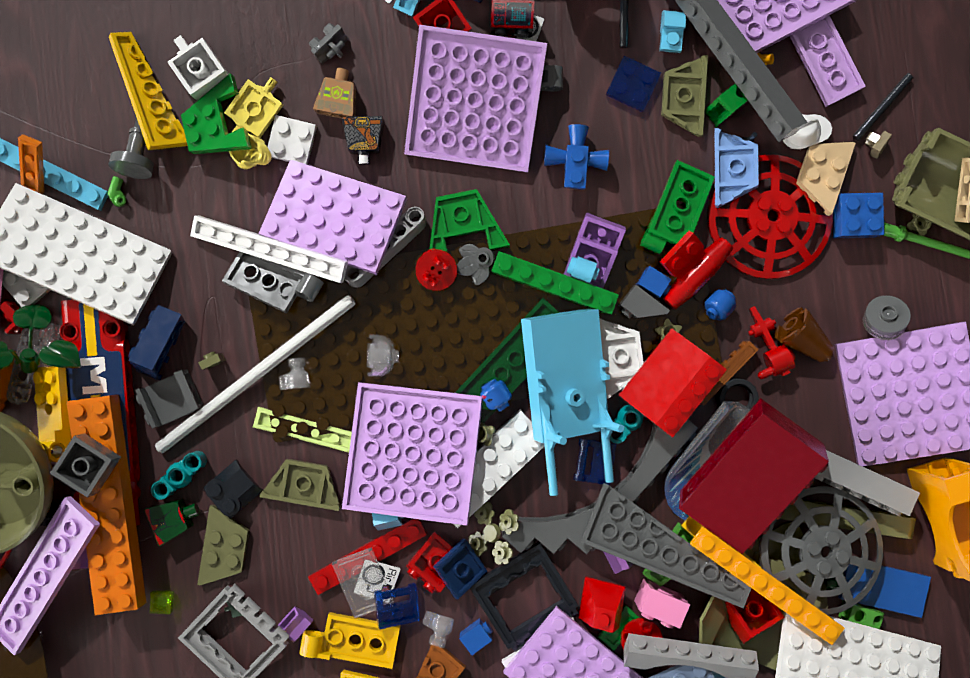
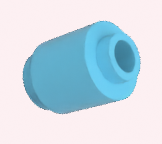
(583, 269)

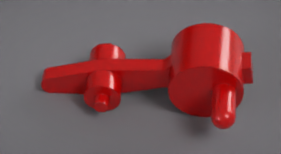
(778, 359)

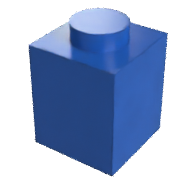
(654, 282)
(476, 636)

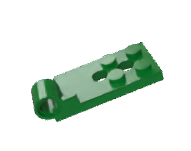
(668, 220)

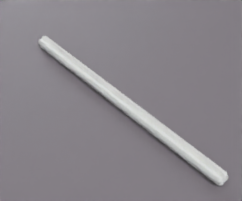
(255, 374)

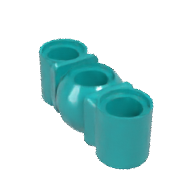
(627, 427)
(170, 479)

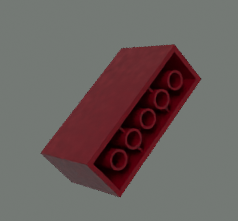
(753, 476)

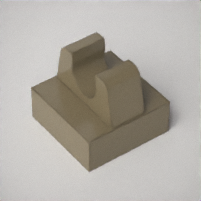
(877, 143)

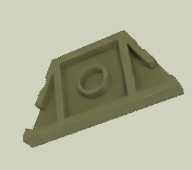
(685, 95)
(303, 484)
(223, 547)

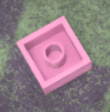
(661, 604)

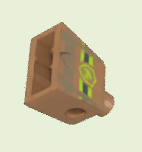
(337, 96)

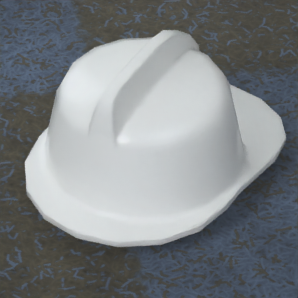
(814, 132)

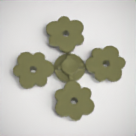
(492, 533)

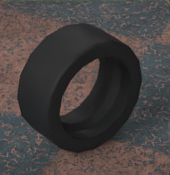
(753, 394)

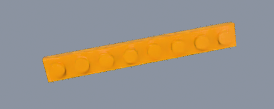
(767, 585)

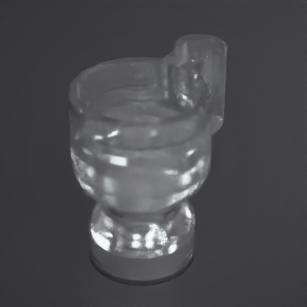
(297, 377)
(440, 625)

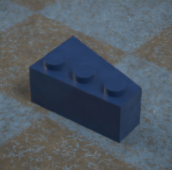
(156, 342)

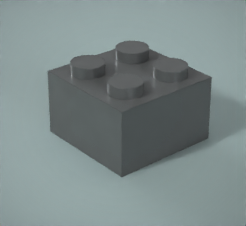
(85, 465)

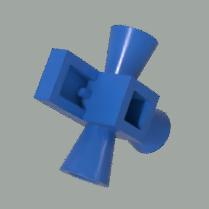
(576, 158)

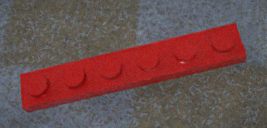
(382, 546)

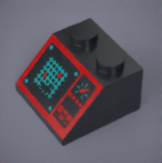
(512, 17)

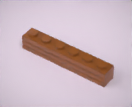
(733, 364)

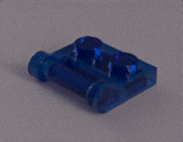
(597, 472)
(398, 612)

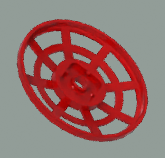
(771, 230)

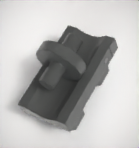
(330, 44)

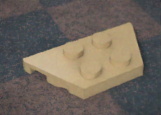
(824, 172)

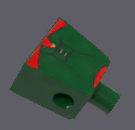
(170, 519)

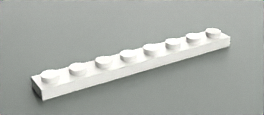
(269, 249)

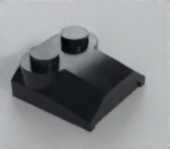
(232, 489)

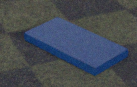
(893, 589)

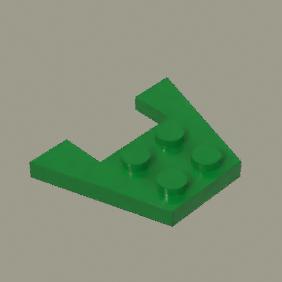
(206, 124)
(463, 215)

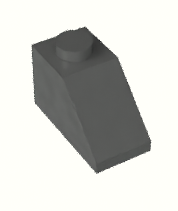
(640, 304)

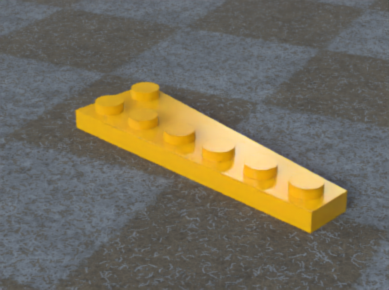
(151, 109)

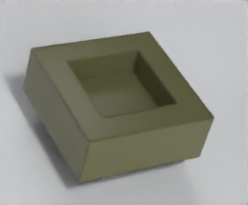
(211, 360)

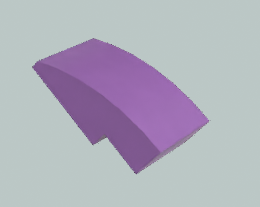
(599, 243)

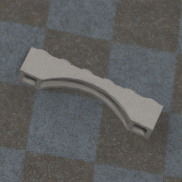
(651, 652)

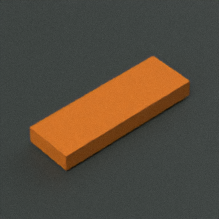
(31, 163)

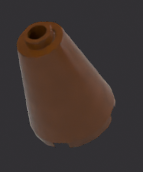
(805, 335)

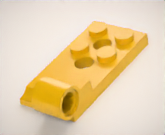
(52, 410)

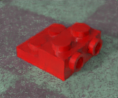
(425, 558)

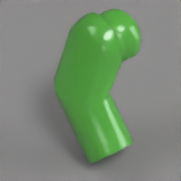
(115, 192)

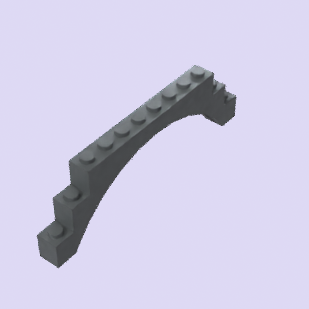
(554, 530)

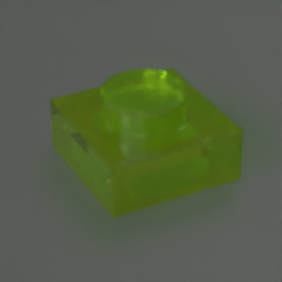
(161, 602)

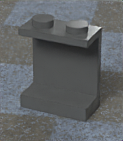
(169, 399)

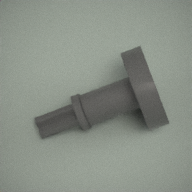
(132, 162)

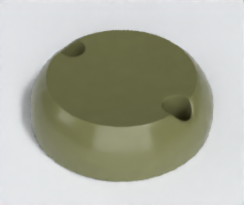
(24, 482)

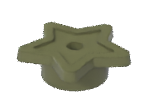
(662, 331)

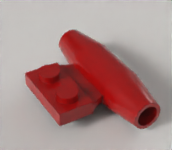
(692, 266)

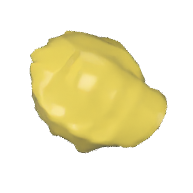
(251, 157)

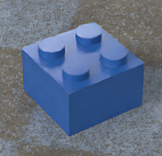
(858, 215)

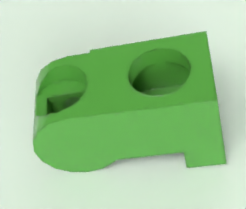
(862, 615)

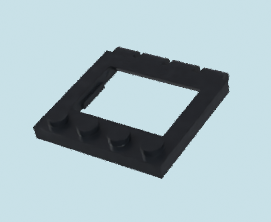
(507, 573)

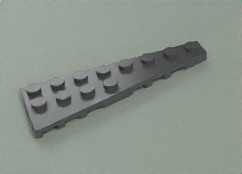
(637, 537)

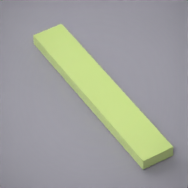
(339, 440)

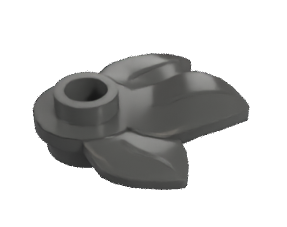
(472, 264)

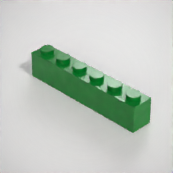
(554, 283)

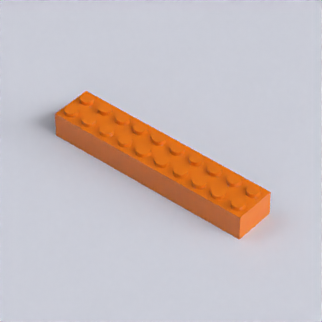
(114, 547)

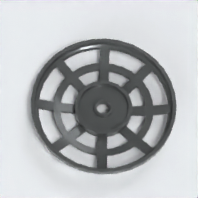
(820, 536)

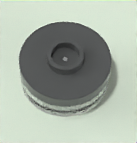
(886, 317)

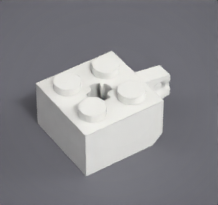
(190, 59)

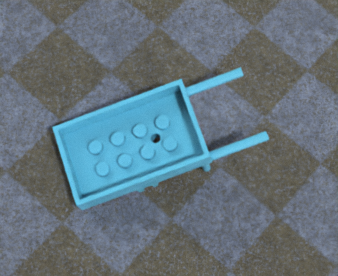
(563, 362)

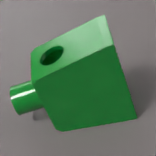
(725, 105)

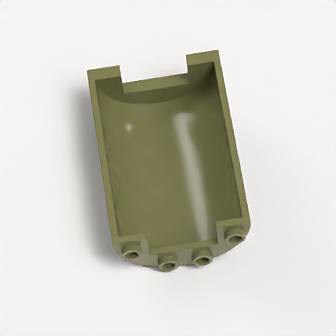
(932, 180)

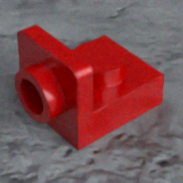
(8, 310)

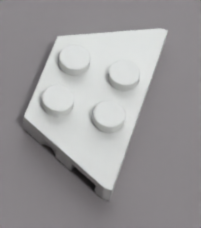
(623, 352)

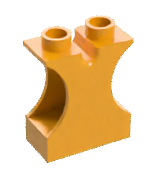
(946, 500)

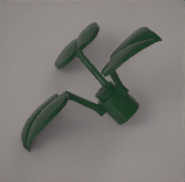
(58, 354)

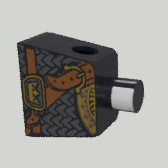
(363, 136)

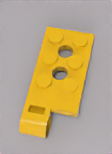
(336, 641)

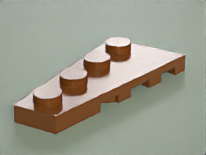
(440, 664)

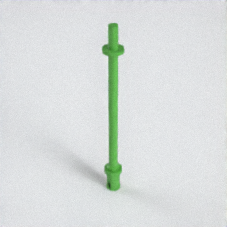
(900, 233)

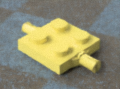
(254, 107)

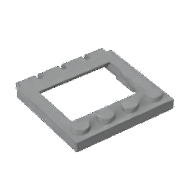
(214, 655)

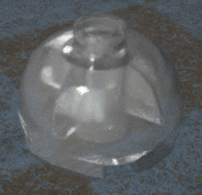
(381, 355)

